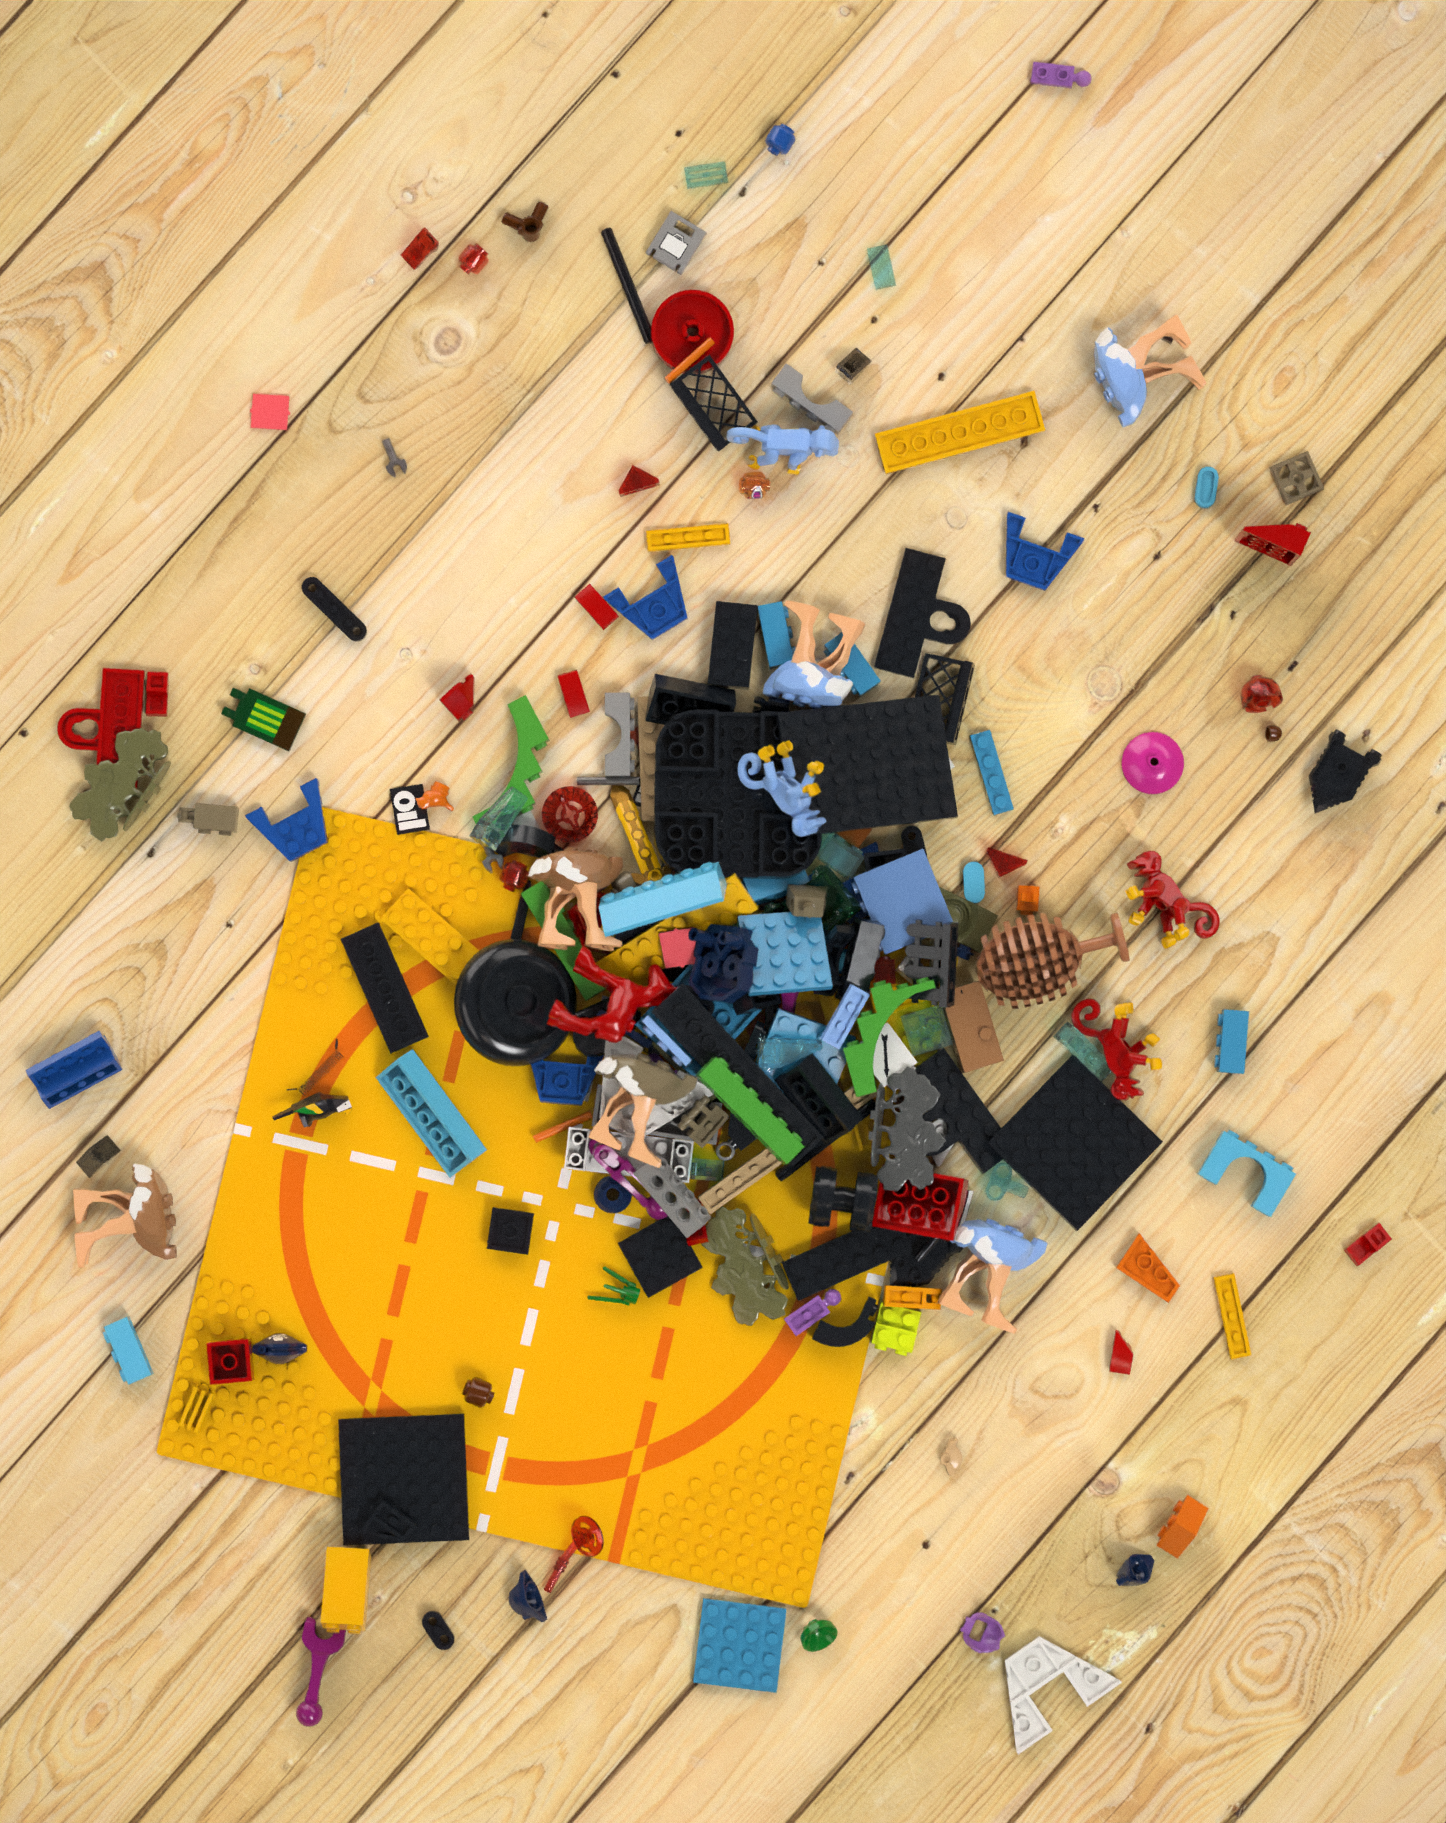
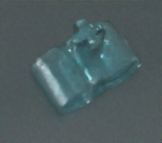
(1005, 1184)

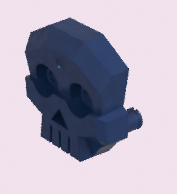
(722, 962)

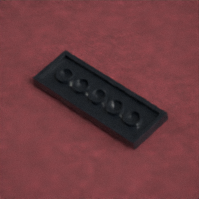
(384, 987)
(843, 1259)

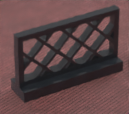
(695, 409)
(960, 694)

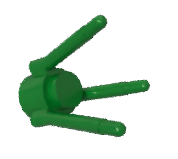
(629, 1294)

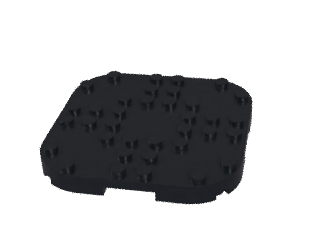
(706, 809)

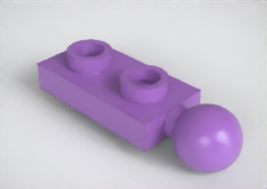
(1058, 75)
(812, 1311)

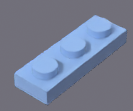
(844, 1016)
(665, 1042)

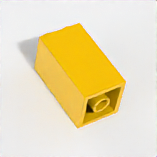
(346, 1589)

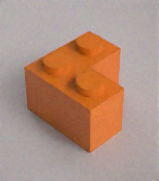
(1182, 1526)

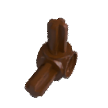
(521, 225)

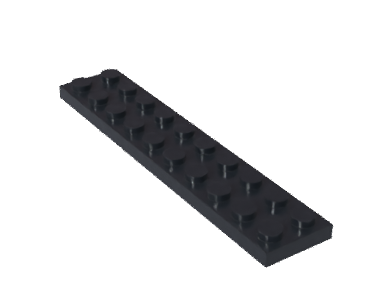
(707, 1039)

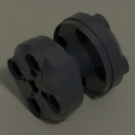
(857, 1201)

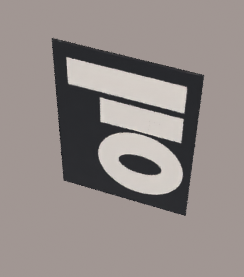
(407, 814)

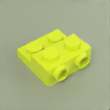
(896, 1329)

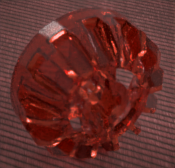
(562, 797)

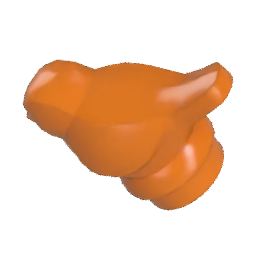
(435, 797)

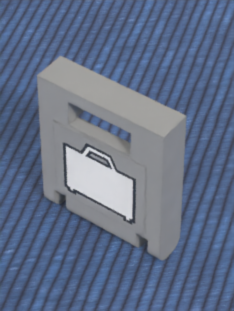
(675, 246)

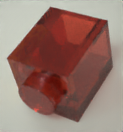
(885, 970)

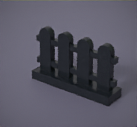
(946, 954)

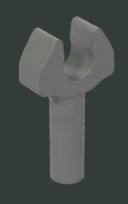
(393, 458)
(491, 856)

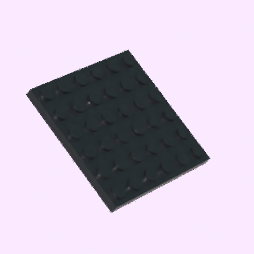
(1074, 1143)
(413, 1466)

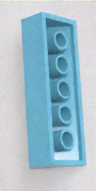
(662, 898)
(431, 1113)

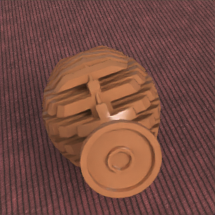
(1038, 958)

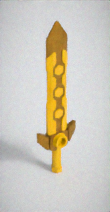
(637, 837)

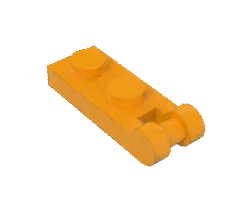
(911, 1297)

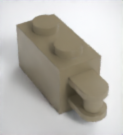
(212, 818)

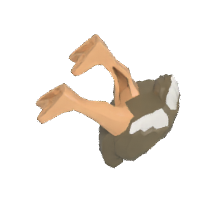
(644, 1085)

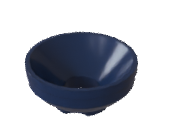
(604, 1203)

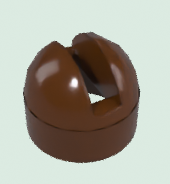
(1273, 733)

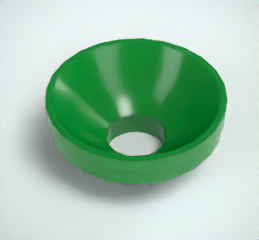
(818, 1635)

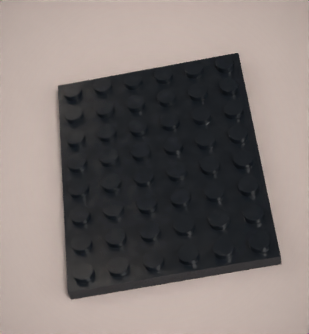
(879, 760)

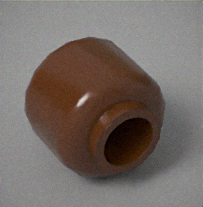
(478, 1392)

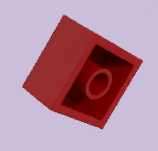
(230, 1361)

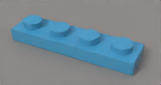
(991, 772)

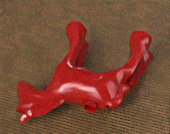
(623, 1002)

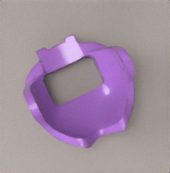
(991, 1636)

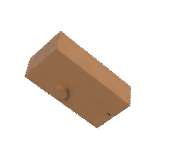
(972, 1029)

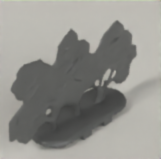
(910, 1135)

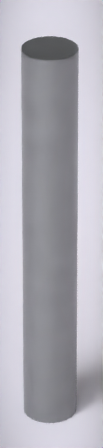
(608, 780)

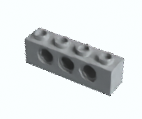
(673, 1205)

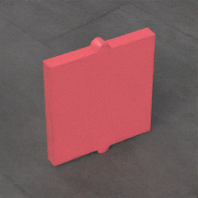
(270, 412)
(677, 947)

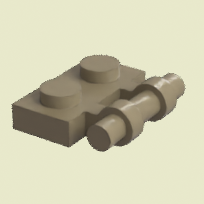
(707, 1124)

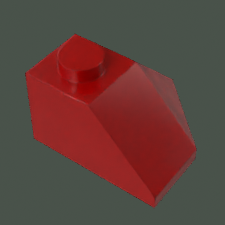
(460, 699)

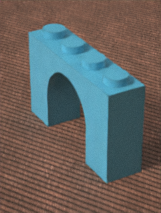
(1276, 1176)

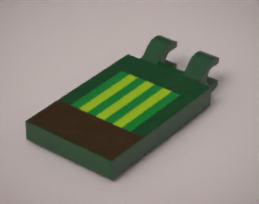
(265, 718)

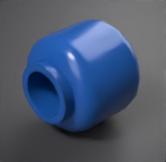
(780, 139)

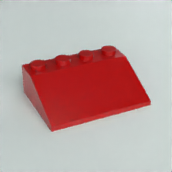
(1276, 541)
(923, 1212)

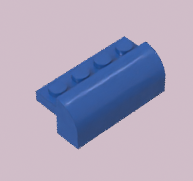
(74, 1069)

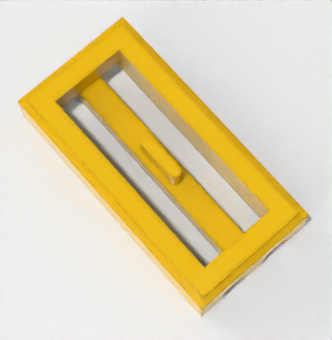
(202, 1393)

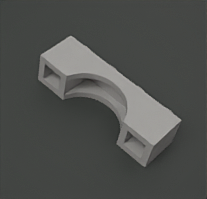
(831, 415)
(618, 761)

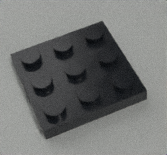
(659, 1256)

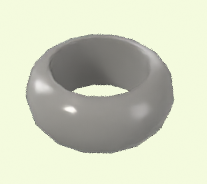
(725, 1158)

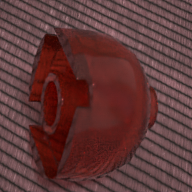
(1260, 693)

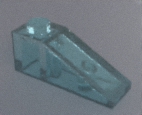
(498, 819)
(1083, 1050)
(780, 1052)

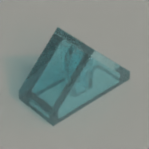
(707, 1169)

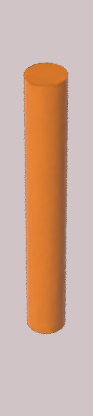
(689, 360)
(562, 1126)

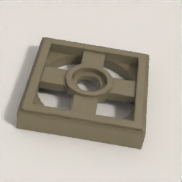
(1281, 484)

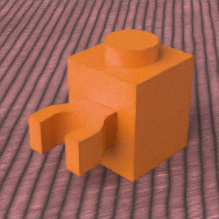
(1027, 899)

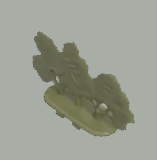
(116, 782)
(742, 1271)

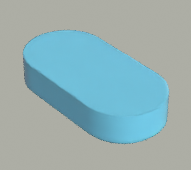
(1206, 487)
(973, 882)

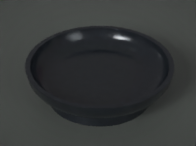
(507, 1000)

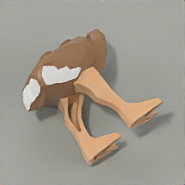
(579, 875)
(145, 1215)

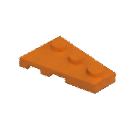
(1147, 1269)

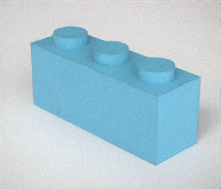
(127, 1350)

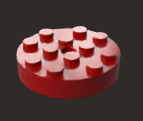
(691, 310)

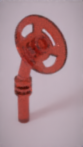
(581, 1538)

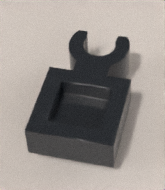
(773, 704)

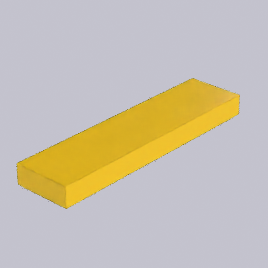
(688, 537)
(1232, 1316)

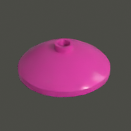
(1141, 773)

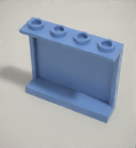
(899, 896)

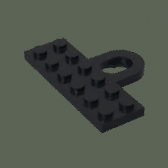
(911, 612)
(961, 1110)

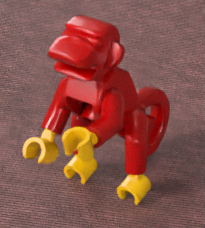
(1164, 893)
(1118, 1054)

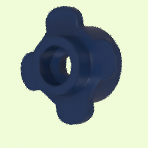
(964, 952)

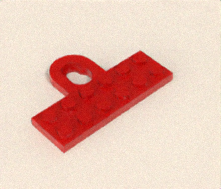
(119, 711)

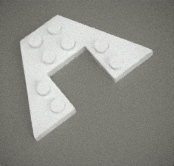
(660, 1113)
(1036, 1666)

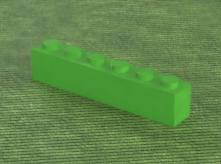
(536, 898)
(749, 1110)

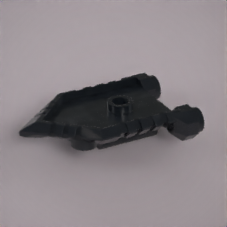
(1339, 772)
(923, 1262)

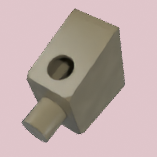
(806, 900)

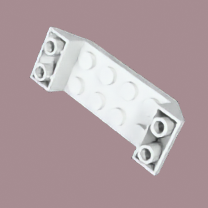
(676, 1153)

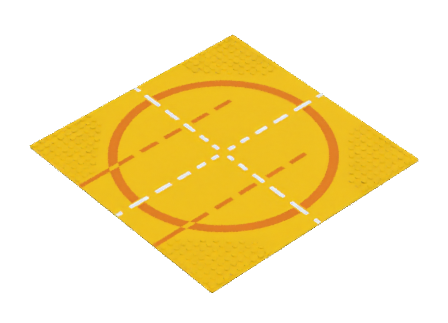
(659, 1419)

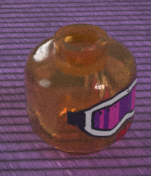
(754, 485)

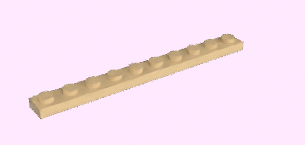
(756, 1168)

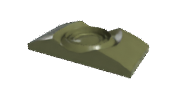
(972, 919)

